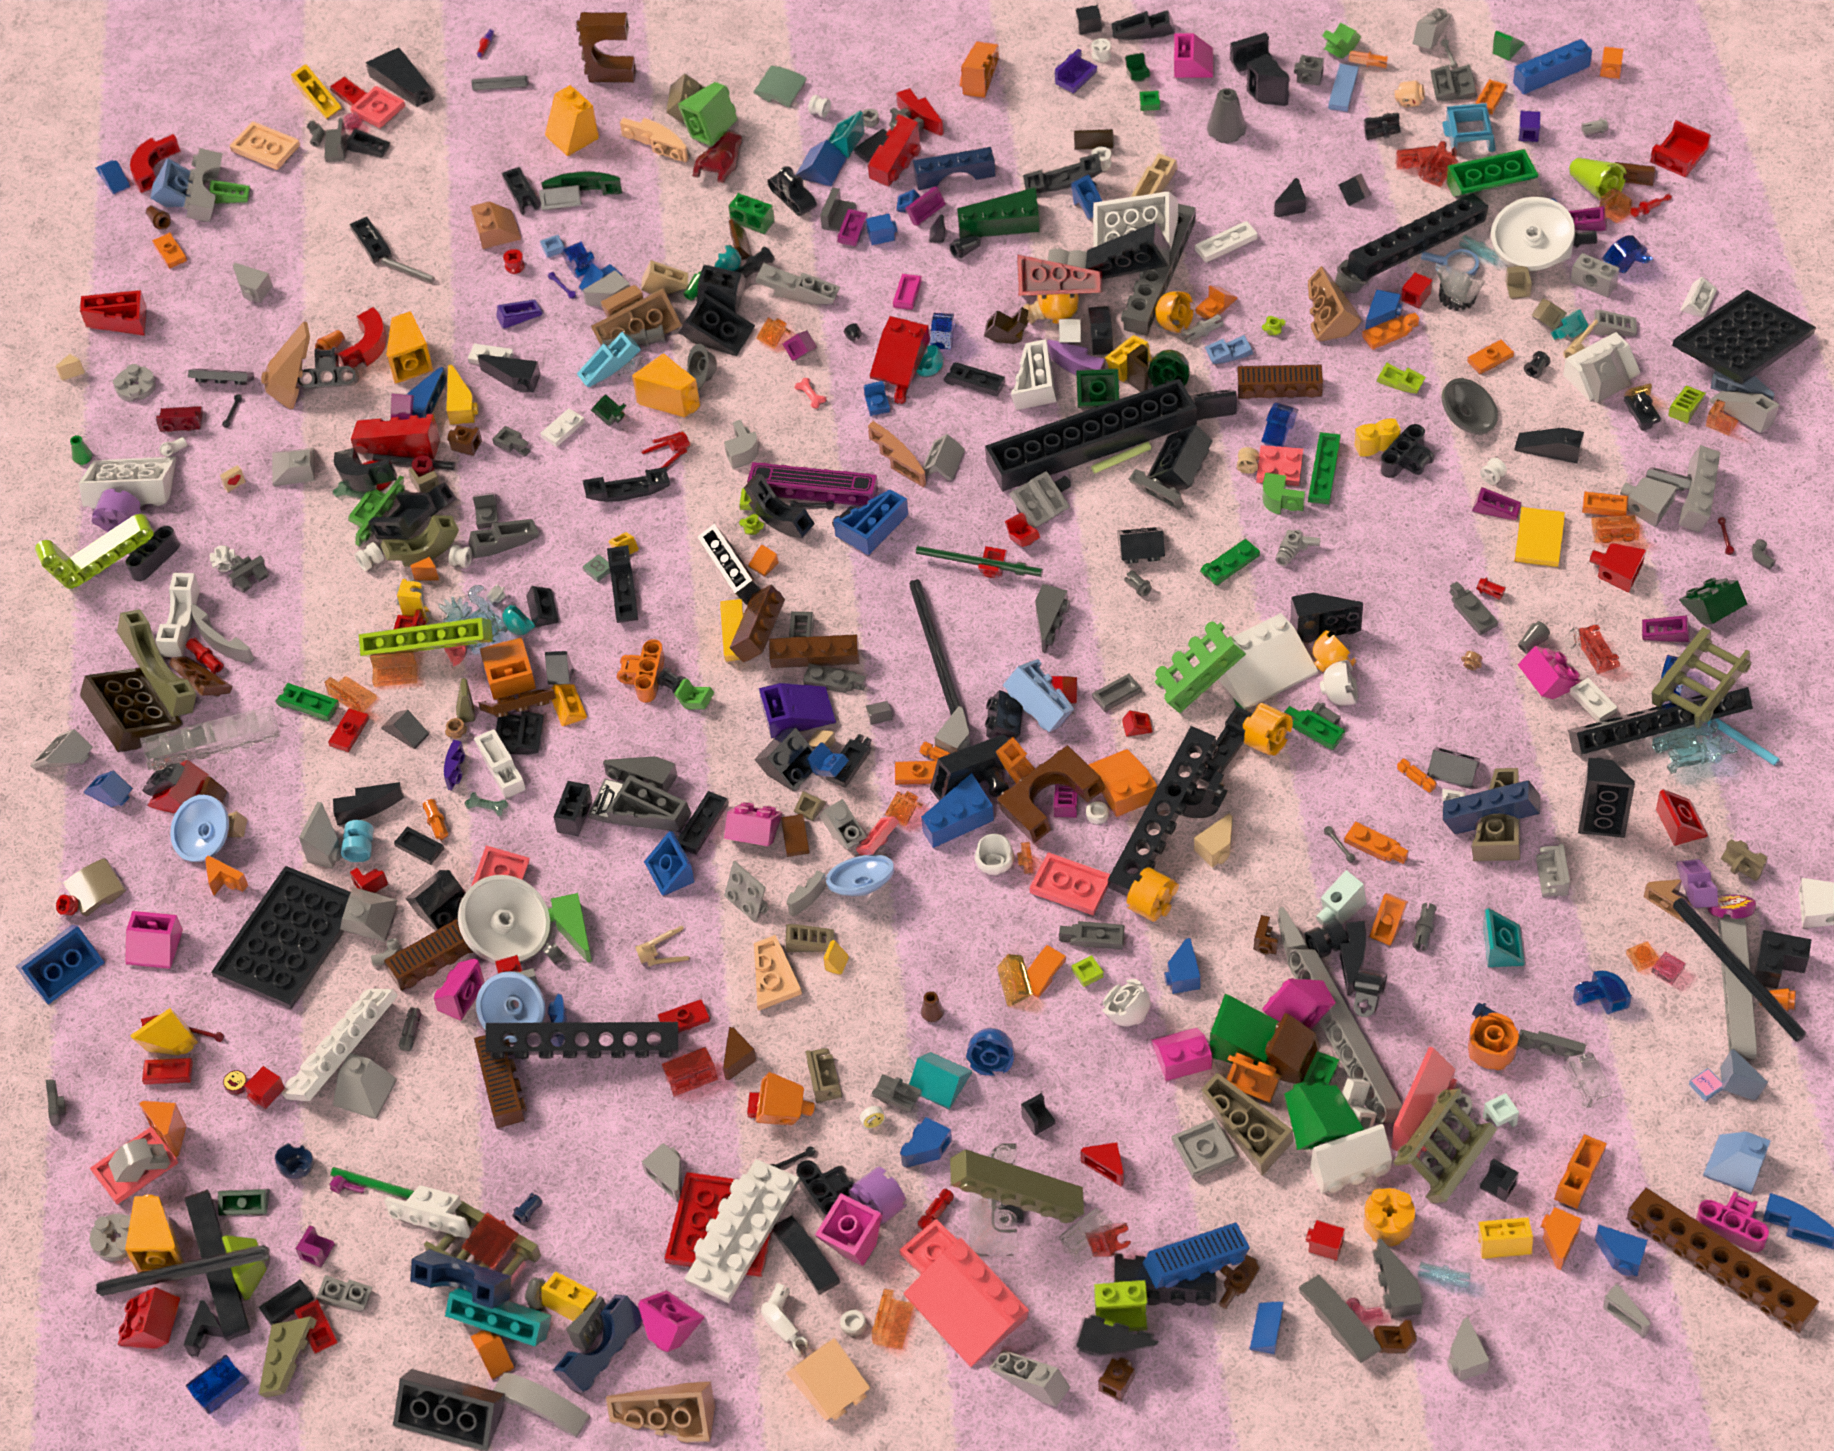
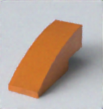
(1580, 1171)

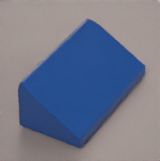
(1267, 1327)

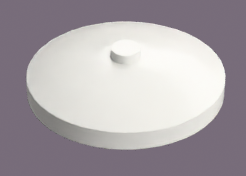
(1533, 233)
(503, 918)

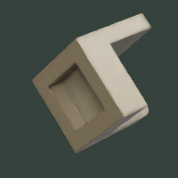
(1518, 282)
(1549, 313)
(424, 483)

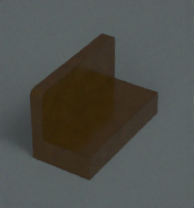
(1093, 138)
(1138, 368)

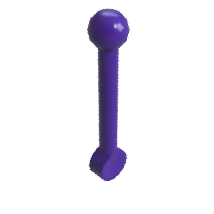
(571, 294)

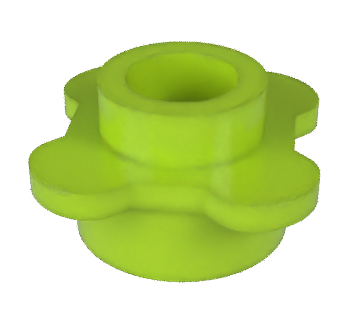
(1273, 325)
(749, 528)

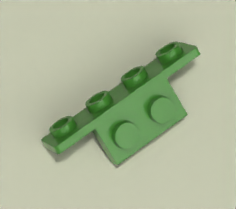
(371, 505)

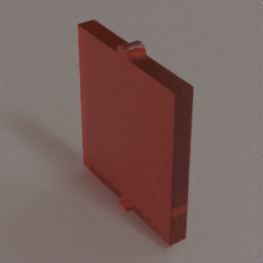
(490, 1240)

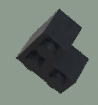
(1780, 952)

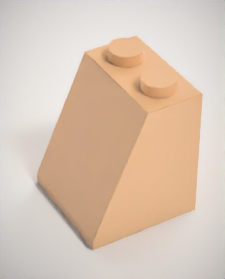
(829, 1380)

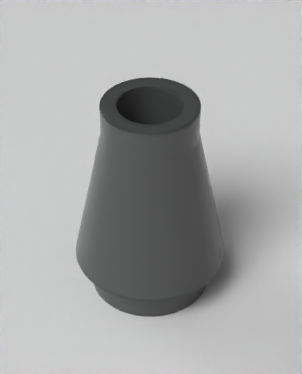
(1535, 635)

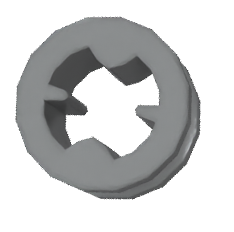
(874, 117)

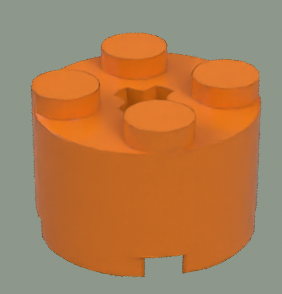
(1493, 1041)

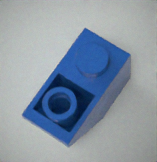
(927, 1144)

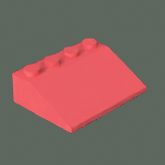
(966, 1302)

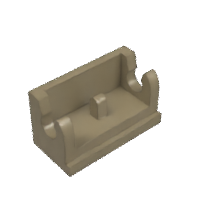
(823, 1075)

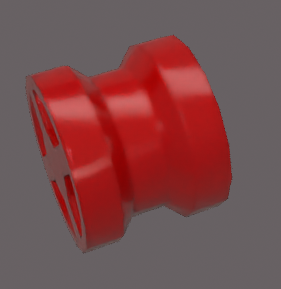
(513, 261)

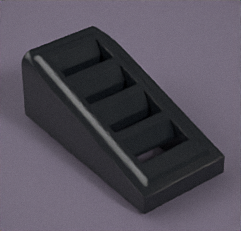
(359, 147)

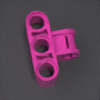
(1738, 1213)

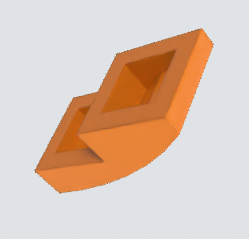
(1014, 760)
(1044, 968)

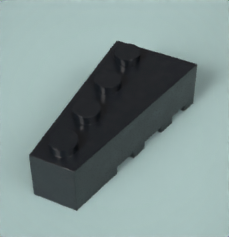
(1130, 253)
(1198, 1291)

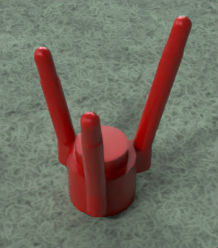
(676, 442)

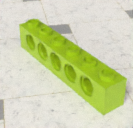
(427, 637)

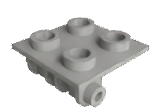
(745, 892)

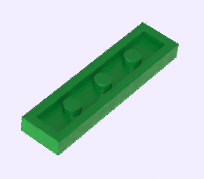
(1324, 468)

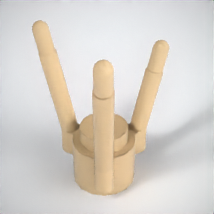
(1576, 345)
(648, 951)

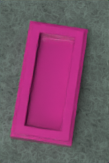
(907, 291)

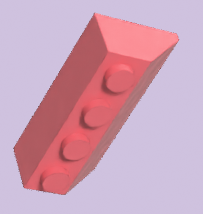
(1432, 1078)

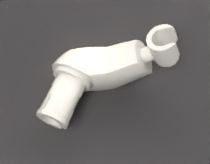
(778, 1321)

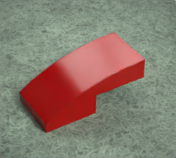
(322, 1335)

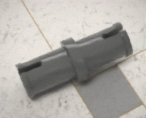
(1424, 926)

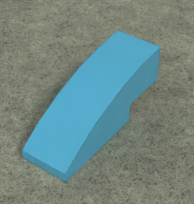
(608, 359)

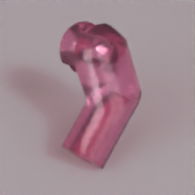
(1362, 1313)

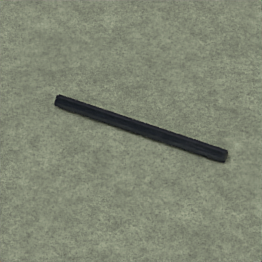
(934, 645)
(1738, 968)
(183, 1270)

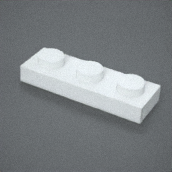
(1226, 241)

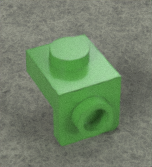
(693, 697)

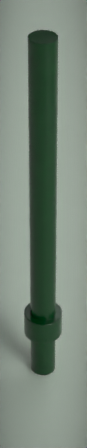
(1019, 568)

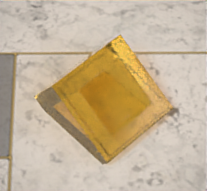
(1635, 390)

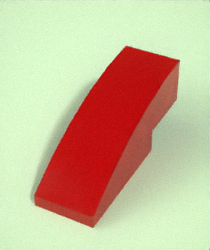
(920, 108)

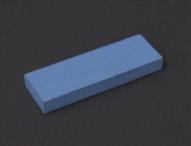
(1343, 87)

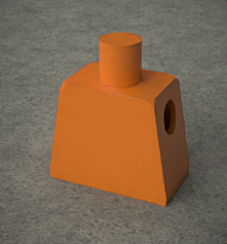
(781, 1101)

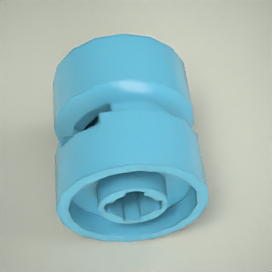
(357, 841)

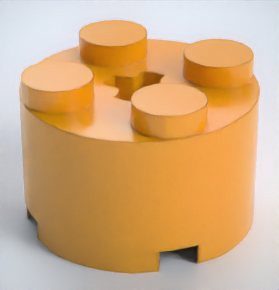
(1267, 729)
(1152, 894)
(1389, 1216)

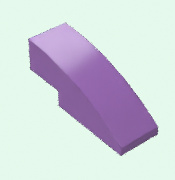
(1073, 357)
(1697, 883)

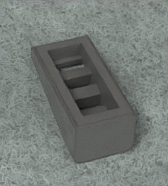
(803, 617)
(584, 1328)

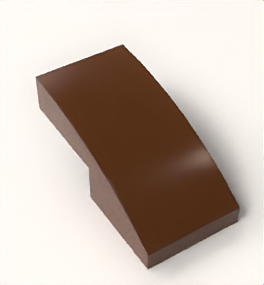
(795, 835)

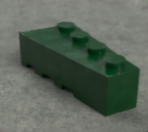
(1001, 215)

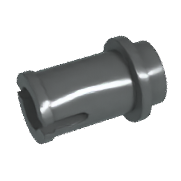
(1140, 585)
(1321, 710)

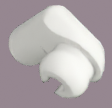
(170, 448)

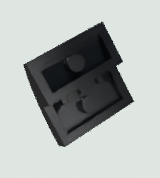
(520, 733)

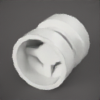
(369, 556)

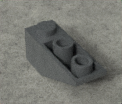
(1050, 606)
(651, 770)
(1400, 1285)

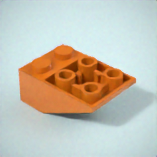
(507, 668)

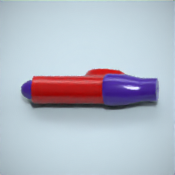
(484, 43)

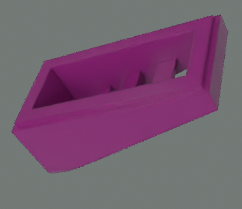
(1597, 218)
(1483, 507)
(1665, 622)
(1065, 810)

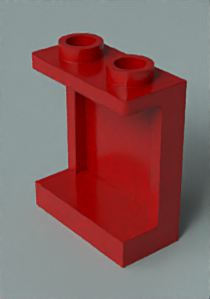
(1681, 149)

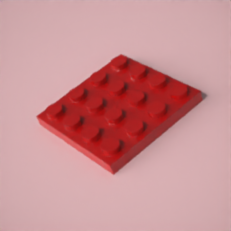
(696, 1207)

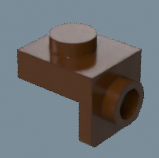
(1395, 1338)

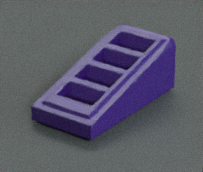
(511, 314)

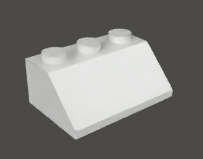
(1573, 369)
(1351, 1159)

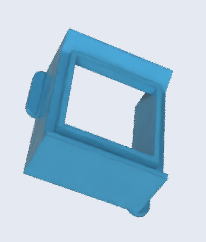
(1468, 113)

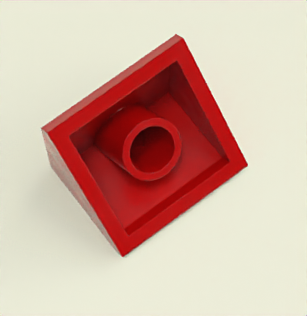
(1679, 818)

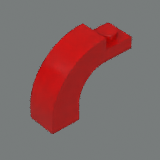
(147, 156)
(371, 344)

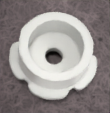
(496, 594)

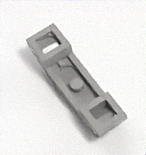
(234, 649)
(542, 1402)

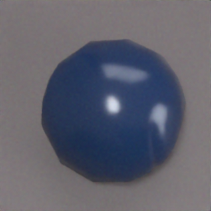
(293, 1161)

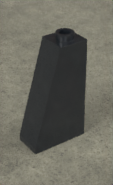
(400, 76)
(958, 765)

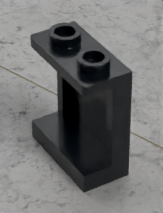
(406, 519)

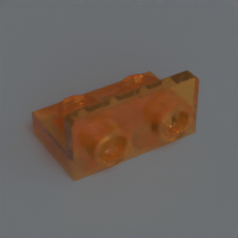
(1615, 529)

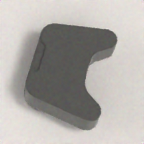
(56, 1104)

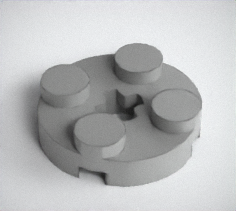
(132, 374)
(103, 1229)

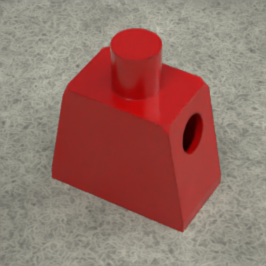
(1619, 565)

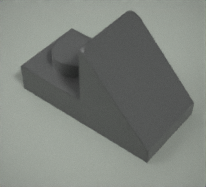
(485, 509)

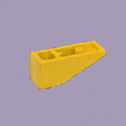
(315, 91)
(460, 403)

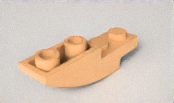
(659, 137)

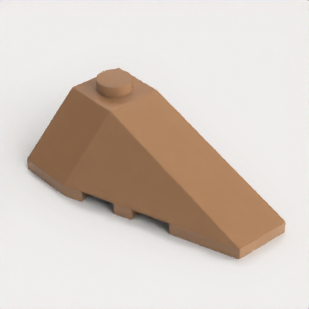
(1331, 309)
(643, 314)
(286, 367)
(675, 1409)

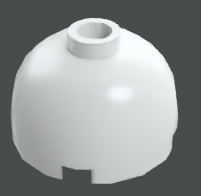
(1339, 684)
(1127, 1004)

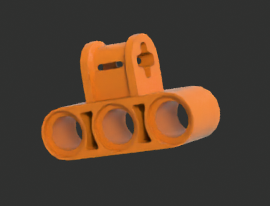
(643, 670)

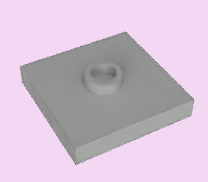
(1204, 1148)

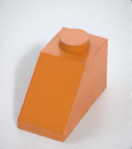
(1560, 1234)

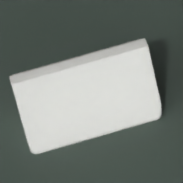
(1699, 298)

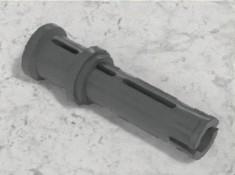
(645, 337)

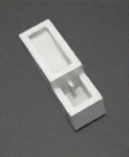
(1069, 331)
(500, 764)

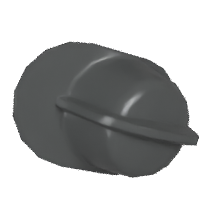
(1347, 280)
(701, 364)

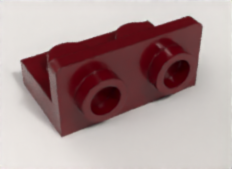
(180, 419)

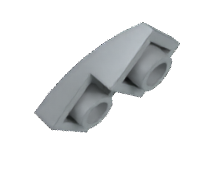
(805, 896)
(343, 1294)

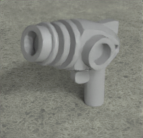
(1292, 544)

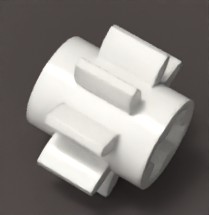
(222, 558)

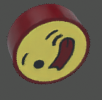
(234, 1082)

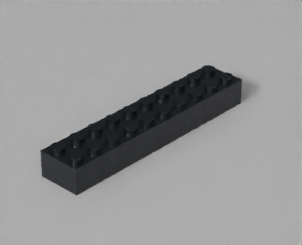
(1091, 434)

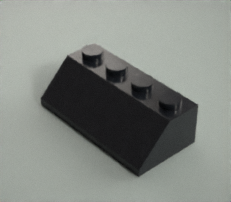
(1605, 799)
(448, 1409)

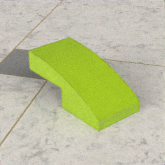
(1407, 381)

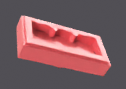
(877, 836)

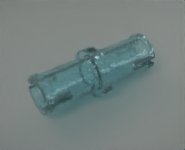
(1479, 249)
(1444, 1275)

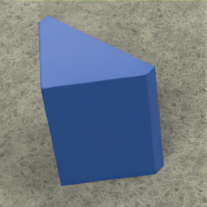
(822, 164)
(669, 865)

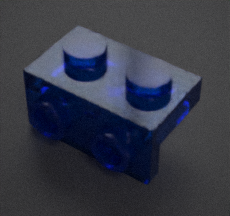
(217, 1384)

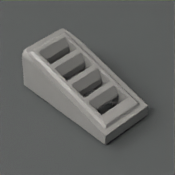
(1604, 327)
(1290, 935)
(1625, 1310)

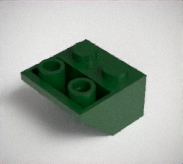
(1714, 600)

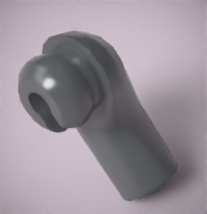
(1759, 554)

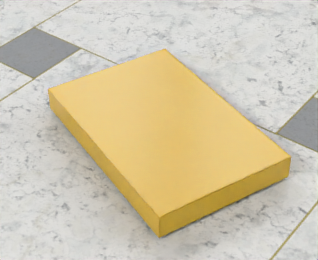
(1539, 536)

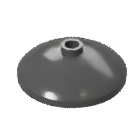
(1469, 406)

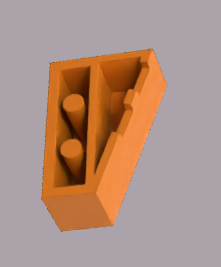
(979, 69)

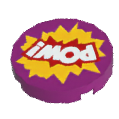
(1734, 905)

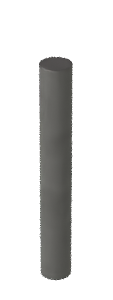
(407, 270)

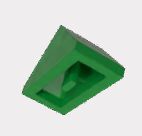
(1506, 45)

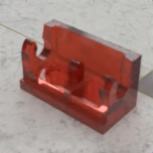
(1437, 165)
(1597, 650)
(689, 1071)
(1104, 1240)

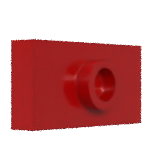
(347, 91)
(348, 730)
(687, 1015)
(167, 1071)

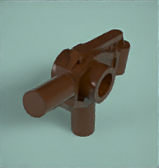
(1238, 1280)

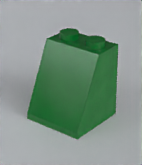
(1241, 1031)
(1319, 1115)

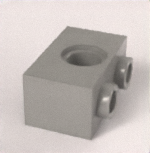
(1594, 275)

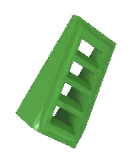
(220, 188)

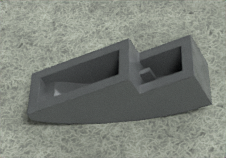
(502, 537)

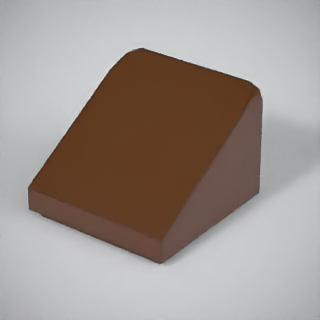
(213, 789)

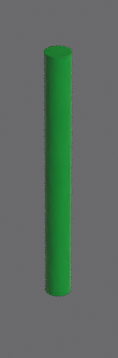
(372, 1183)

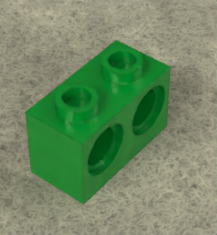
(751, 213)

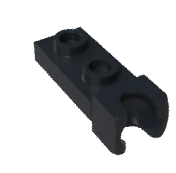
(520, 189)

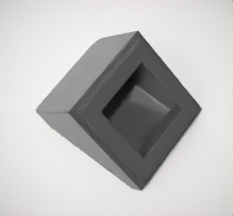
(879, 712)

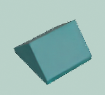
(848, 133)
(1502, 941)
(939, 1079)

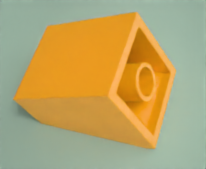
(571, 121)
(407, 349)
(666, 387)
(151, 1235)

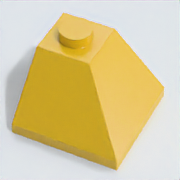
(166, 1035)

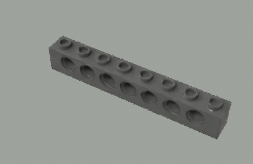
(1154, 282)

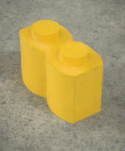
(1376, 437)

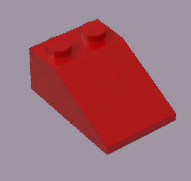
(900, 351)

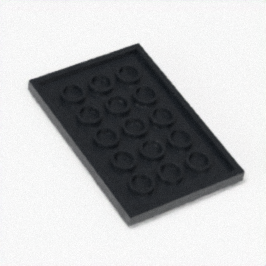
(1744, 336)
(285, 938)

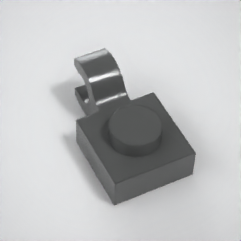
(509, 439)

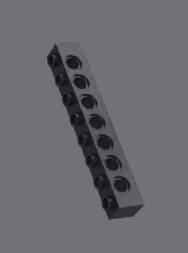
(1417, 237)
(1652, 722)
(1194, 742)
(571, 1030)

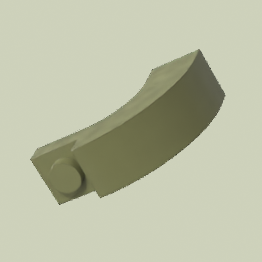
(430, 543)

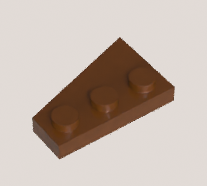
(199, 677)
(539, 697)

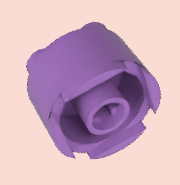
(114, 509)
(879, 1193)

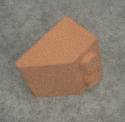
(494, 224)

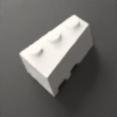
(1035, 378)

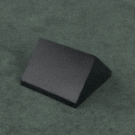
(1215, 403)

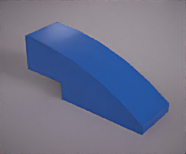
(1799, 1220)

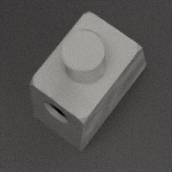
(1649, 499)

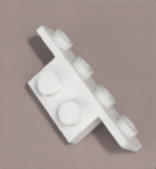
(430, 1209)

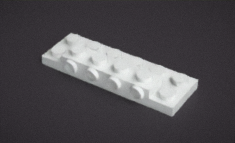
(339, 1044)
(740, 1229)

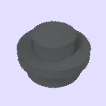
(553, 953)

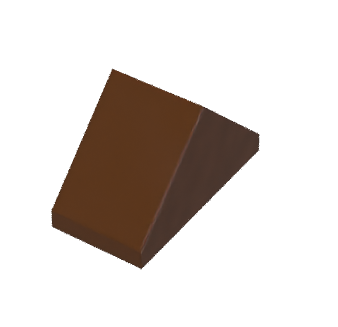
(738, 1054)

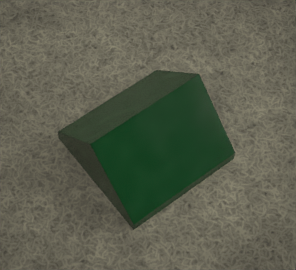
(1097, 387)

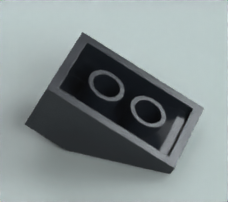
(716, 326)

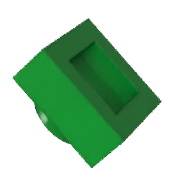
(1149, 100)

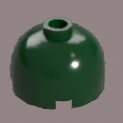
(1168, 366)

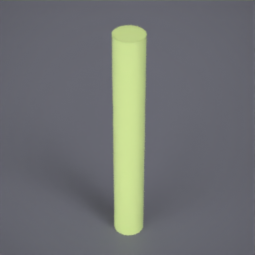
(1121, 457)

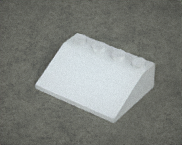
(1125, 215)
(144, 478)
(1271, 664)

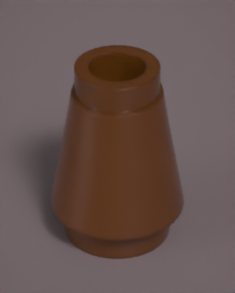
(158, 217)
(931, 1007)

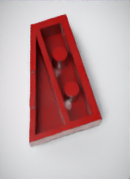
(896, 153)
(115, 312)

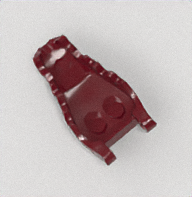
(720, 157)

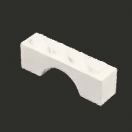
(174, 634)

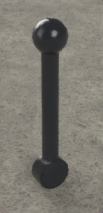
(226, 423)
(829, 504)
(810, 1151)

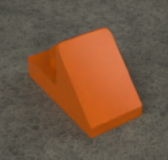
(1216, 302)
(221, 874)
(1388, 919)
(492, 1353)

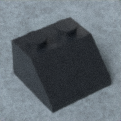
(1141, 544)

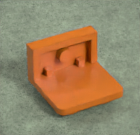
(1251, 1079)

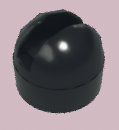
(852, 331)

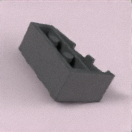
(647, 807)

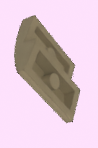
(94, 886)

